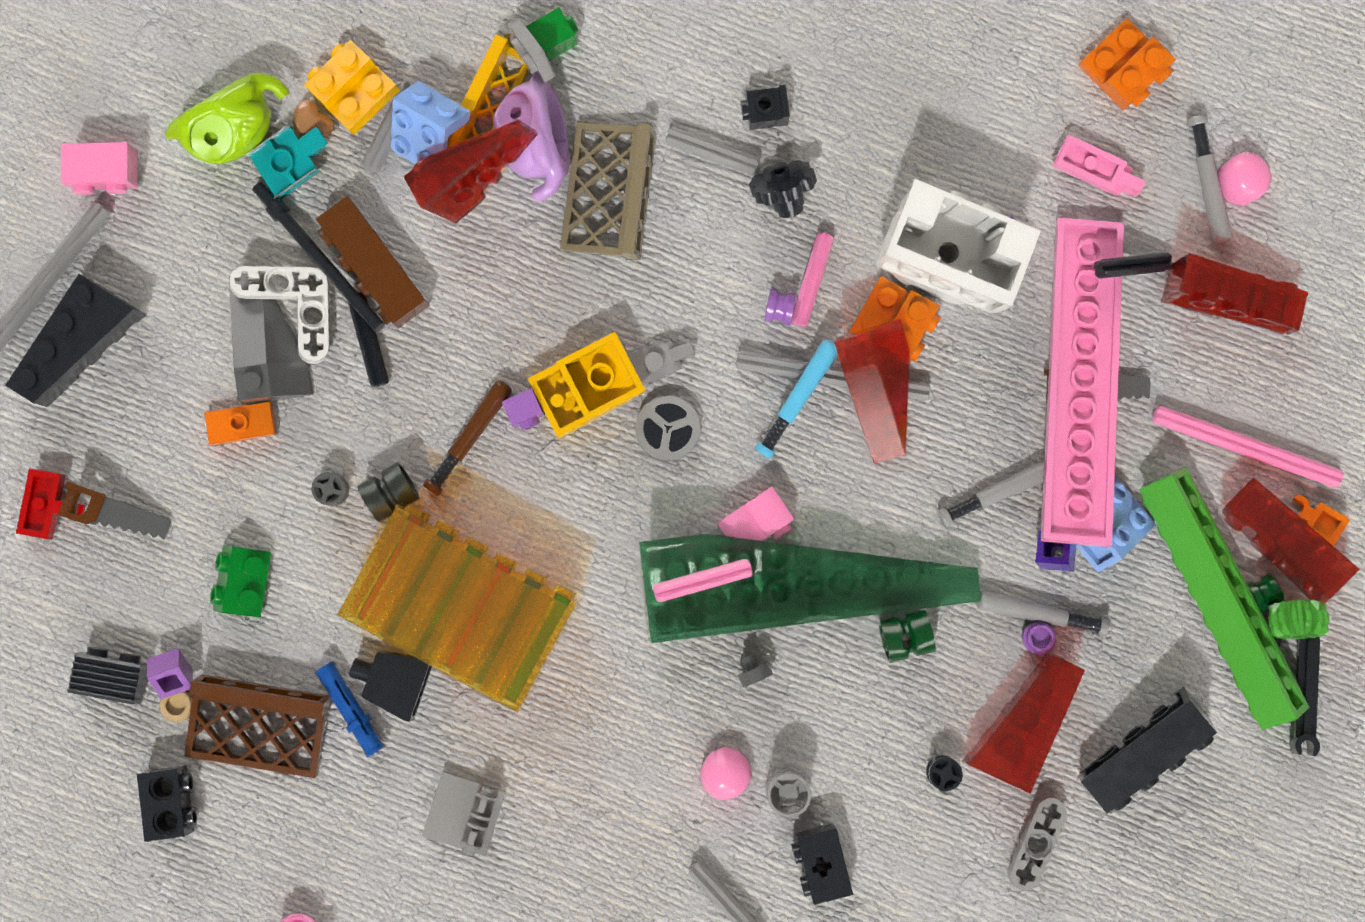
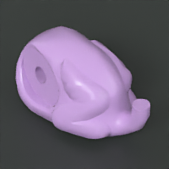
(548, 153)

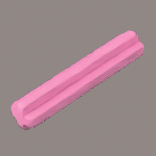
(812, 279)
(702, 580)

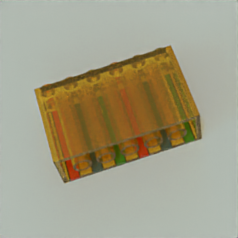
(459, 607)

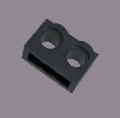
(156, 803)

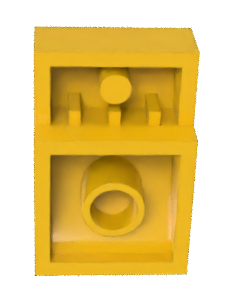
(586, 385)

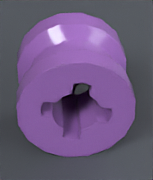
(780, 307)

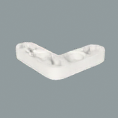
(304, 297)

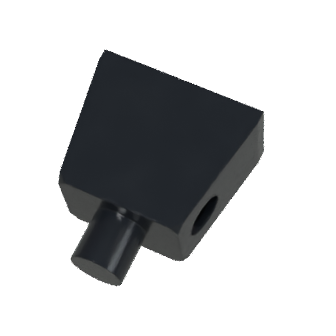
(393, 682)

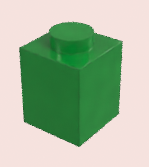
(554, 33)

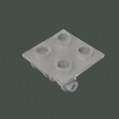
(464, 814)

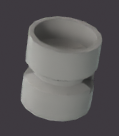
(787, 792)

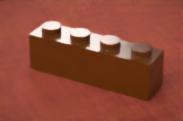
(372, 262)

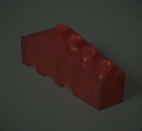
(1234, 294)

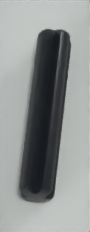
(1133, 265)
(370, 349)

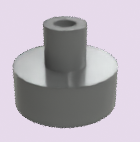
(753, 672)

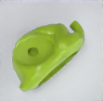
(228, 121)

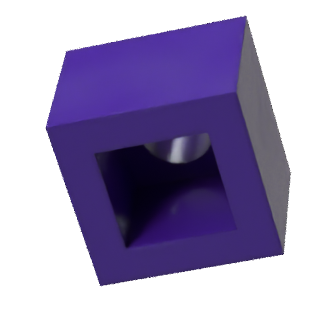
(1045, 555)

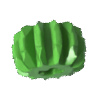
(1298, 619)

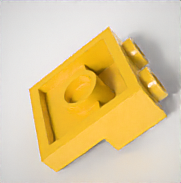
(351, 86)

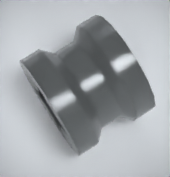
(324, 486)

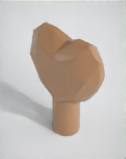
(308, 117)

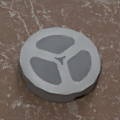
(667, 428)

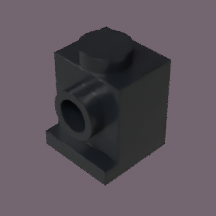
(775, 116)

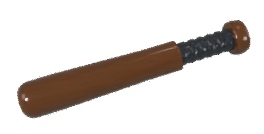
(471, 432)

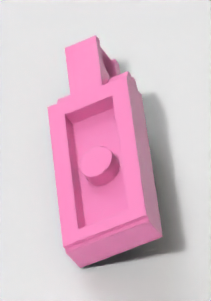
(1097, 167)

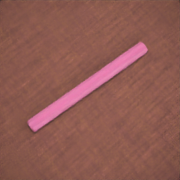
(1247, 446)

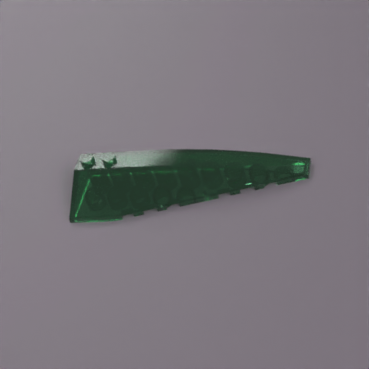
(788, 586)

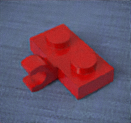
(42, 503)

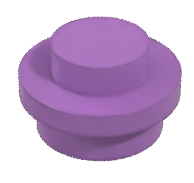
(1039, 638)

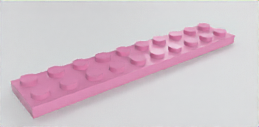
(1082, 386)

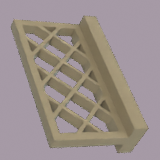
(636, 189)

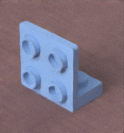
(1129, 527)

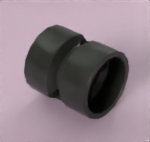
(392, 490)

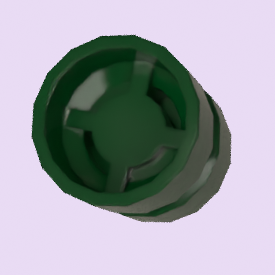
(918, 632)

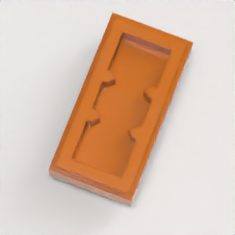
(240, 423)

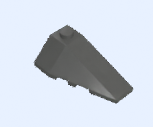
(265, 351)

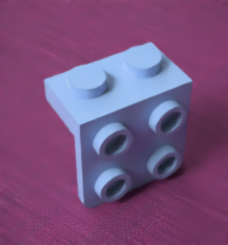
(424, 122)

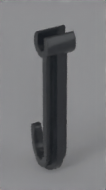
(1307, 680)

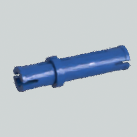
(357, 721)

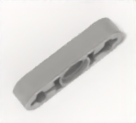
(1043, 856)

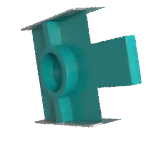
(286, 161)

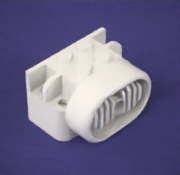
(983, 247)

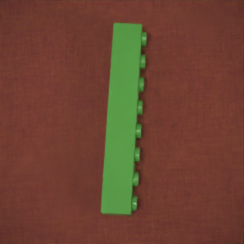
(1224, 599)

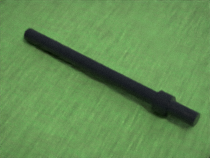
(280, 212)

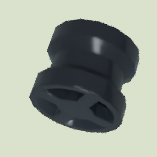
(950, 775)

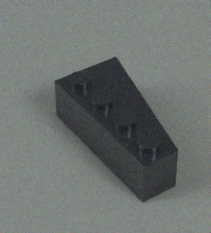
(71, 340)
(1148, 752)

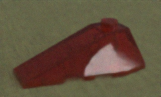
(455, 178)
(878, 381)

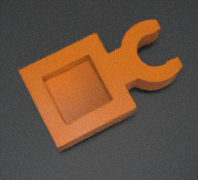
(1322, 519)

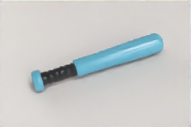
(800, 394)

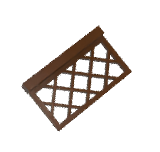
(254, 697)

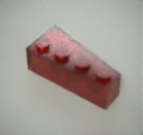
(1288, 542)
(1027, 725)

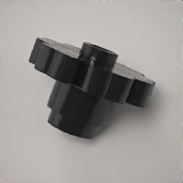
(784, 187)

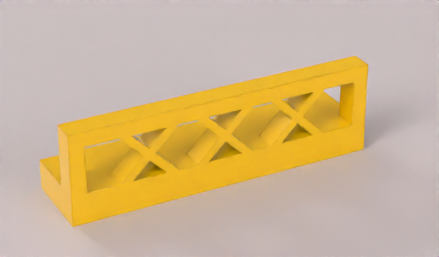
(483, 84)

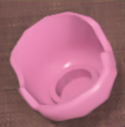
(1244, 178)
(725, 774)

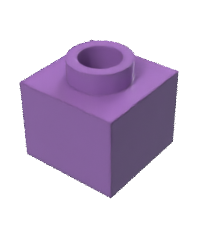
(523, 410)
(169, 673)

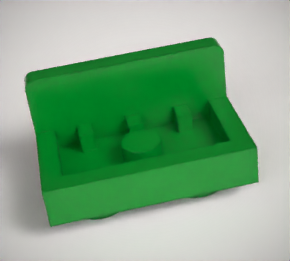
(240, 581)

